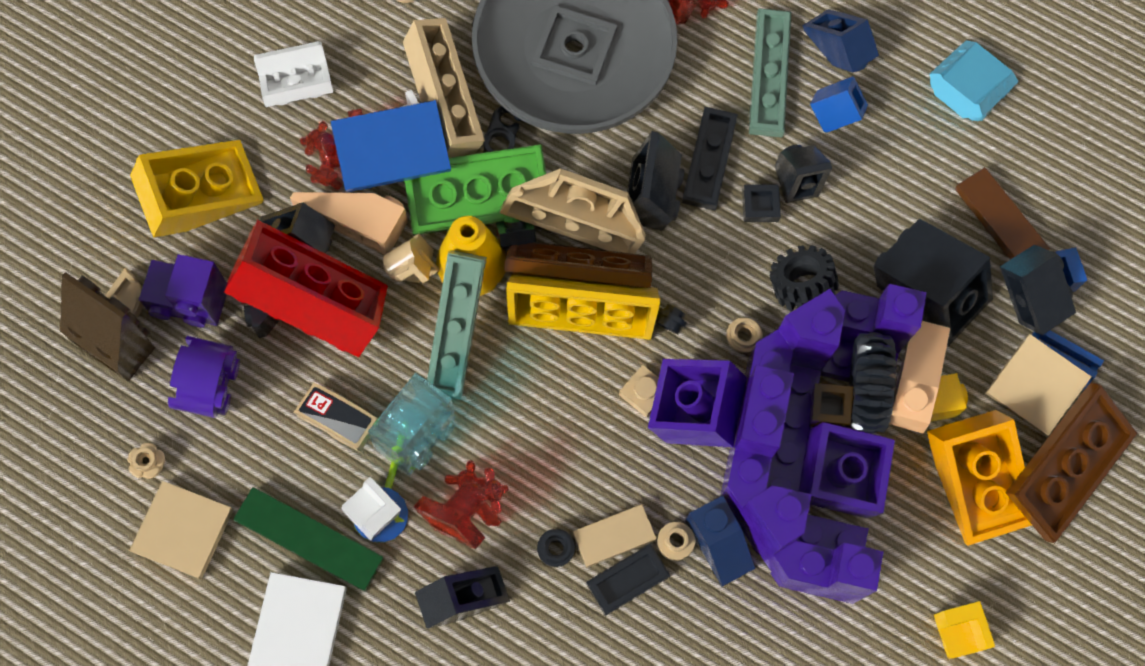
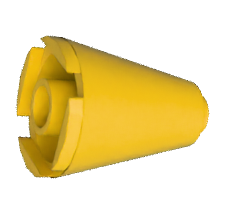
(473, 237)

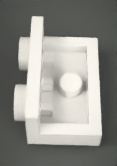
(293, 74)

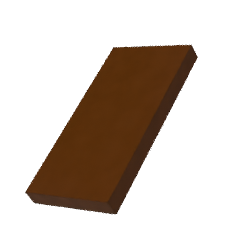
(580, 264)
(1071, 463)

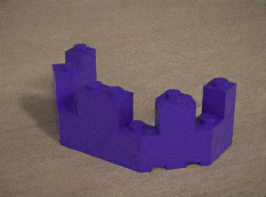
(772, 438)

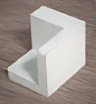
(371, 509)

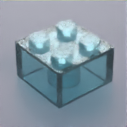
(413, 424)

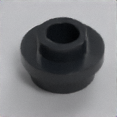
(671, 319)
(550, 537)

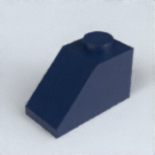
(843, 39)
(721, 540)

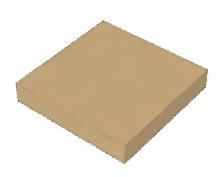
(1038, 385)
(181, 530)

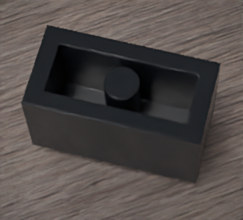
(1038, 289)

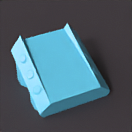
(972, 81)

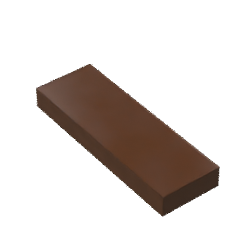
(998, 214)

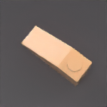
(360, 216)
(920, 378)

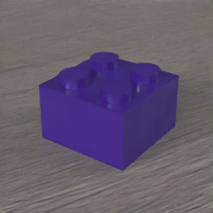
(698, 402)
(847, 470)

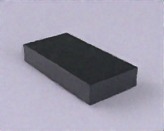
(627, 579)

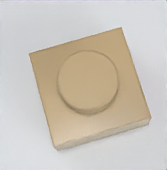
(640, 390)

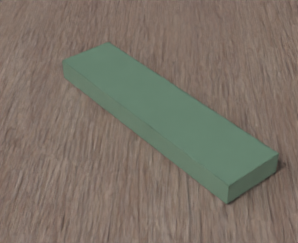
(770, 73)
(456, 322)

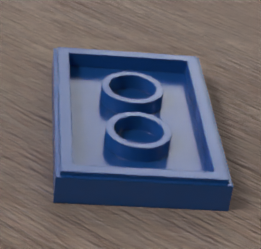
(390, 146)

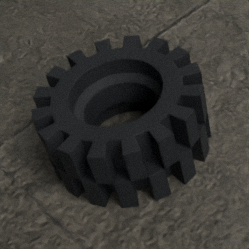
(800, 264)

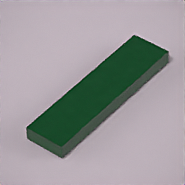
(309, 539)

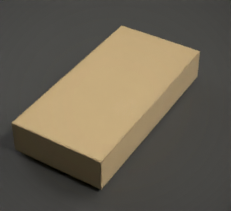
(614, 536)

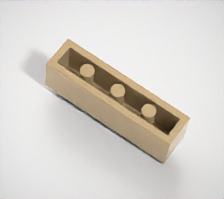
(441, 78)

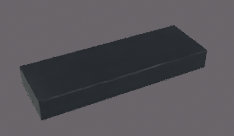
(709, 158)

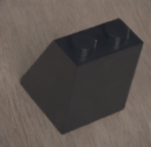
(945, 268)

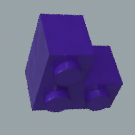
(184, 290)

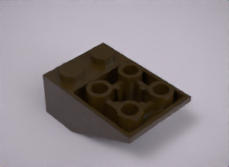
(103, 327)

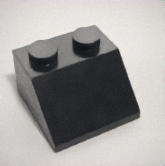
(655, 181)

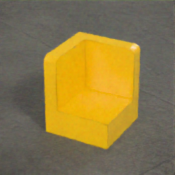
(964, 630)

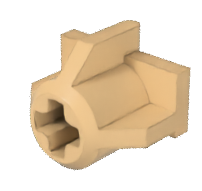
(410, 261)

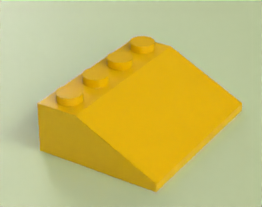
(581, 306)

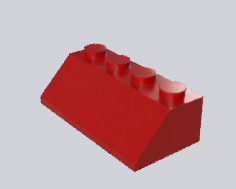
(307, 289)

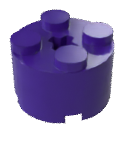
(203, 376)

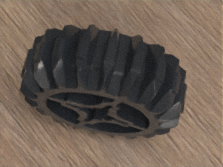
(872, 382)

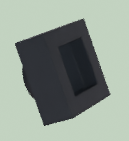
(761, 203)
(514, 232)

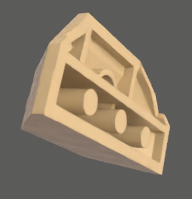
(578, 210)

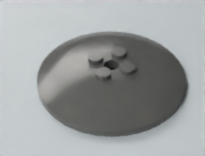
(607, 83)

